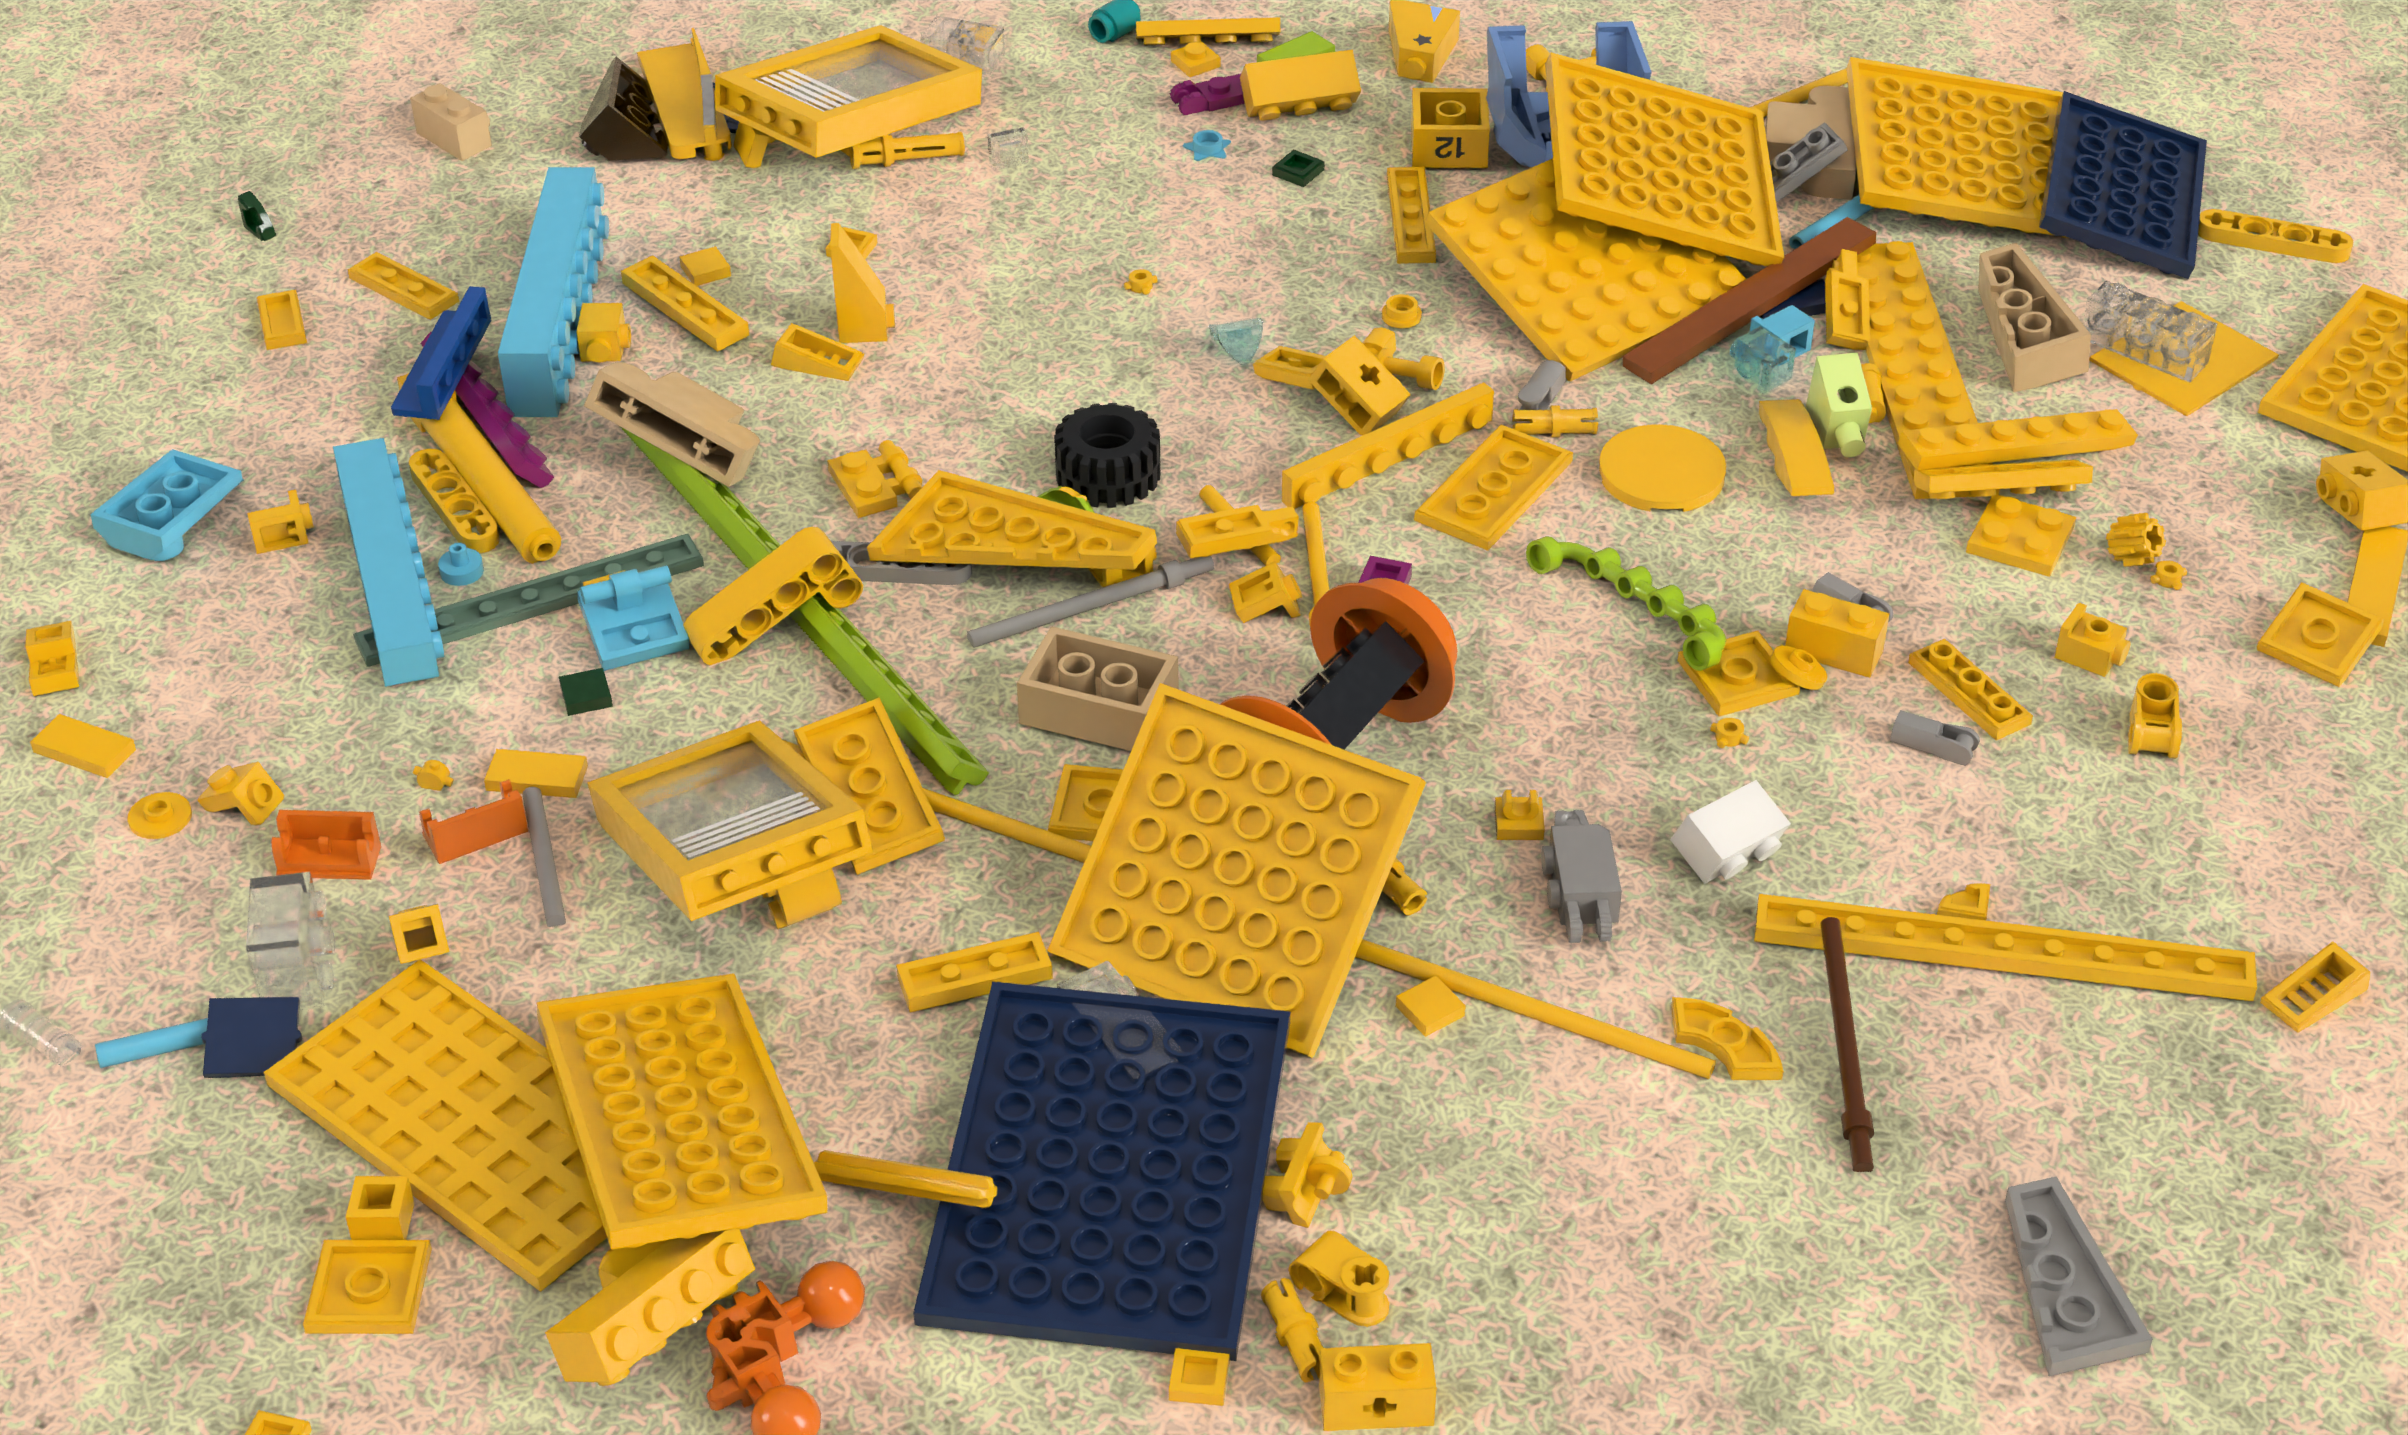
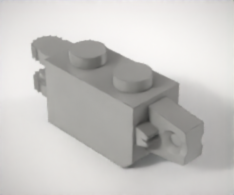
(1583, 875)

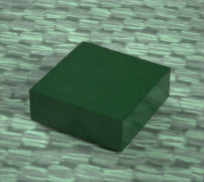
(1298, 168)
(585, 691)

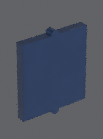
(249, 1035)

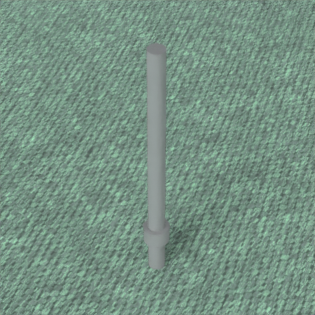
(1168, 574)

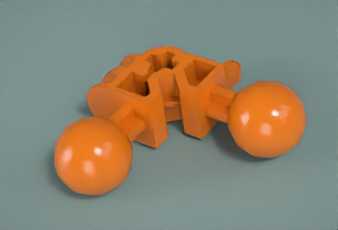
(759, 1334)

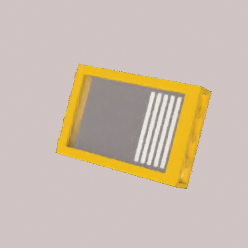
(847, 90)
(729, 819)

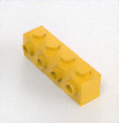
(648, 1306)

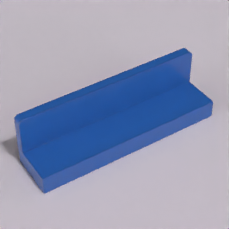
(444, 358)

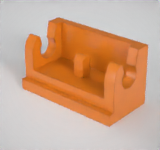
(475, 827)
(326, 844)

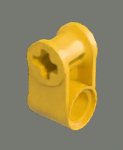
(2155, 716)
(1343, 1279)

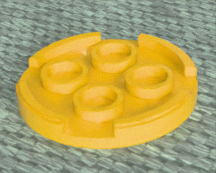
(1662, 468)

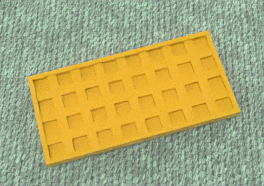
(463, 1108)

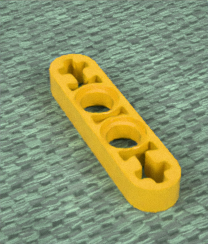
(2273, 236)
(453, 501)

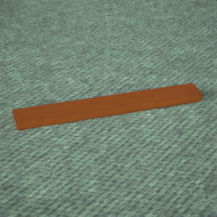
(1746, 300)

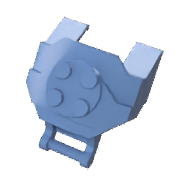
(1523, 116)

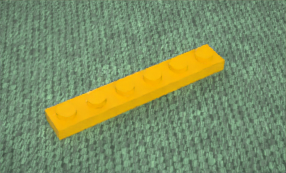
(2016, 439)
(1387, 446)

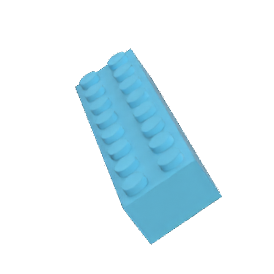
(550, 290)

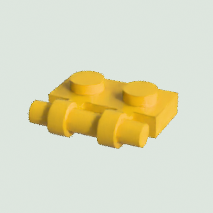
(863, 480)

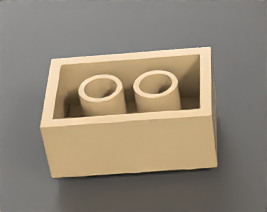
(1092, 687)

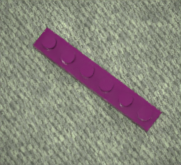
(497, 423)

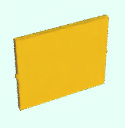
(2230, 362)

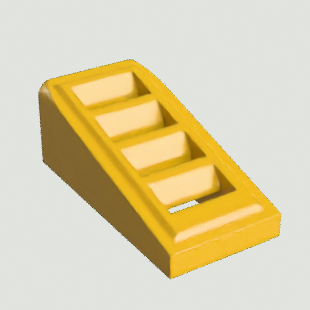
(806, 352)
(2333, 959)

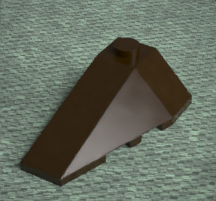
(620, 118)

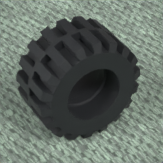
(1108, 453)

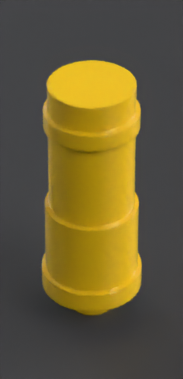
(1873, 382)

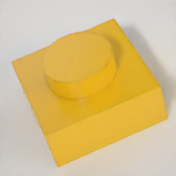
(1195, 59)

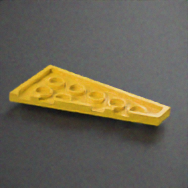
(991, 525)

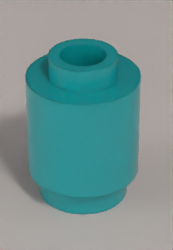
(1114, 20)

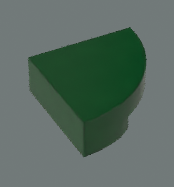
(255, 217)

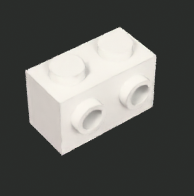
(1731, 832)

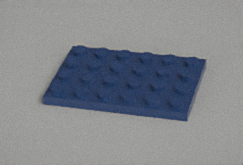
(2124, 185)

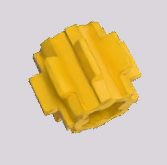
(2135, 539)

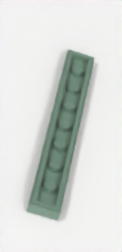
(544, 593)

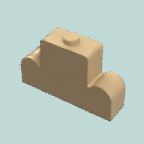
(1792, 121)
(676, 418)

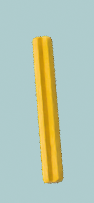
(906, 1179)

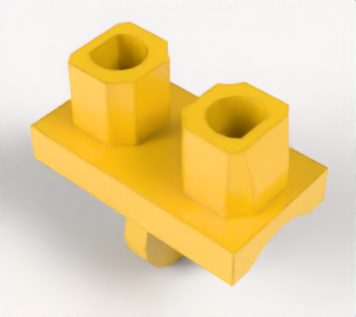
(1310, 1175)

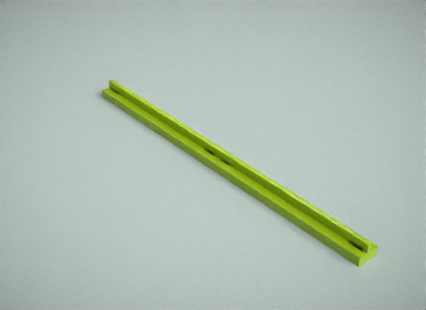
(827, 627)

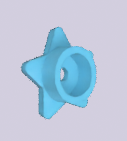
(1207, 144)

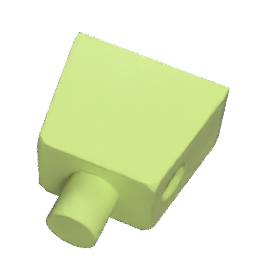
(1845, 418)

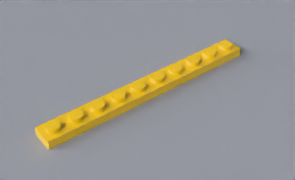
(2011, 947)

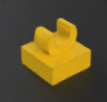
(1519, 817)

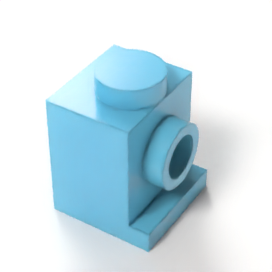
(1790, 326)

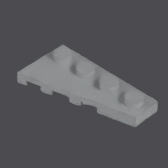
(2070, 1286)

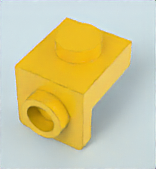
(242, 787)

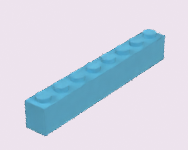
(389, 562)

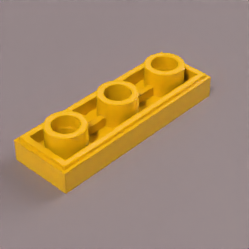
(1970, 689)

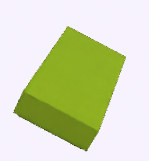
(1304, 45)

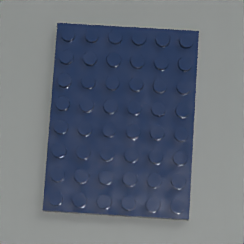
(1116, 1200)

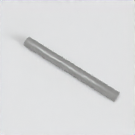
(543, 857)

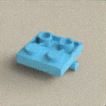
(633, 617)

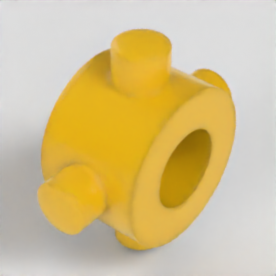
(1140, 281)
(2169, 574)
(1729, 732)
(433, 775)

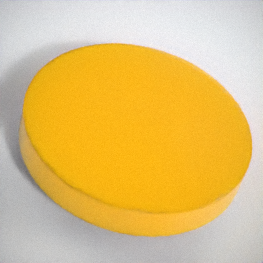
(1798, 667)
(159, 815)

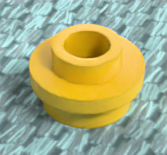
(1401, 311)

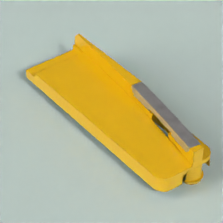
(685, 99)

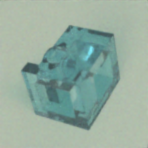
(1763, 358)

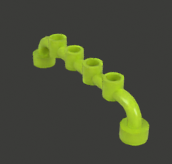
(1705, 638)

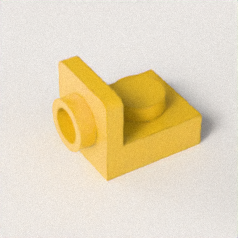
(281, 525)
(1264, 591)

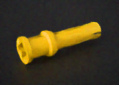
(888, 149)

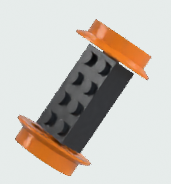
(1380, 653)

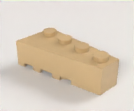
(2030, 321)

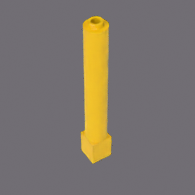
(492, 482)

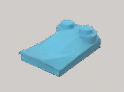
(163, 505)

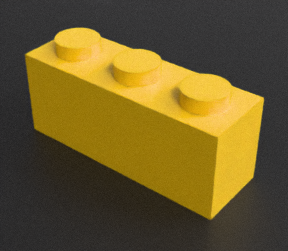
(1300, 84)

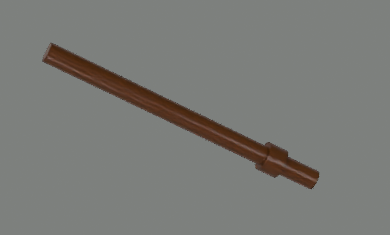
(1856, 1120)

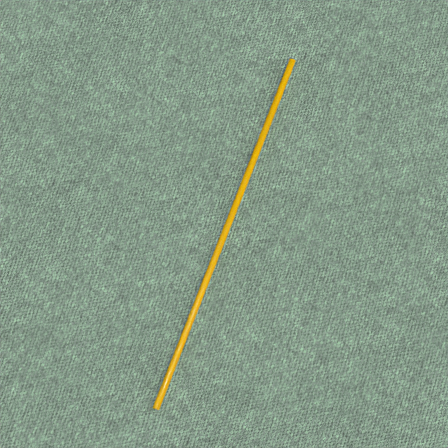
(1373, 952)

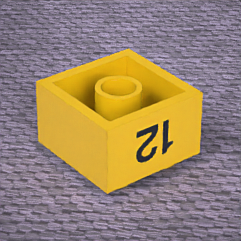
(1450, 128)

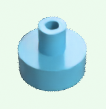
(460, 565)

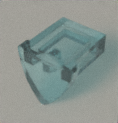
(1238, 337)

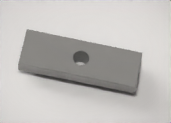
(1805, 159)

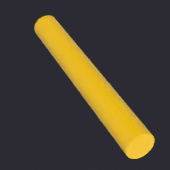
(1218, 503)

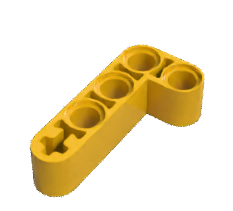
(770, 593)

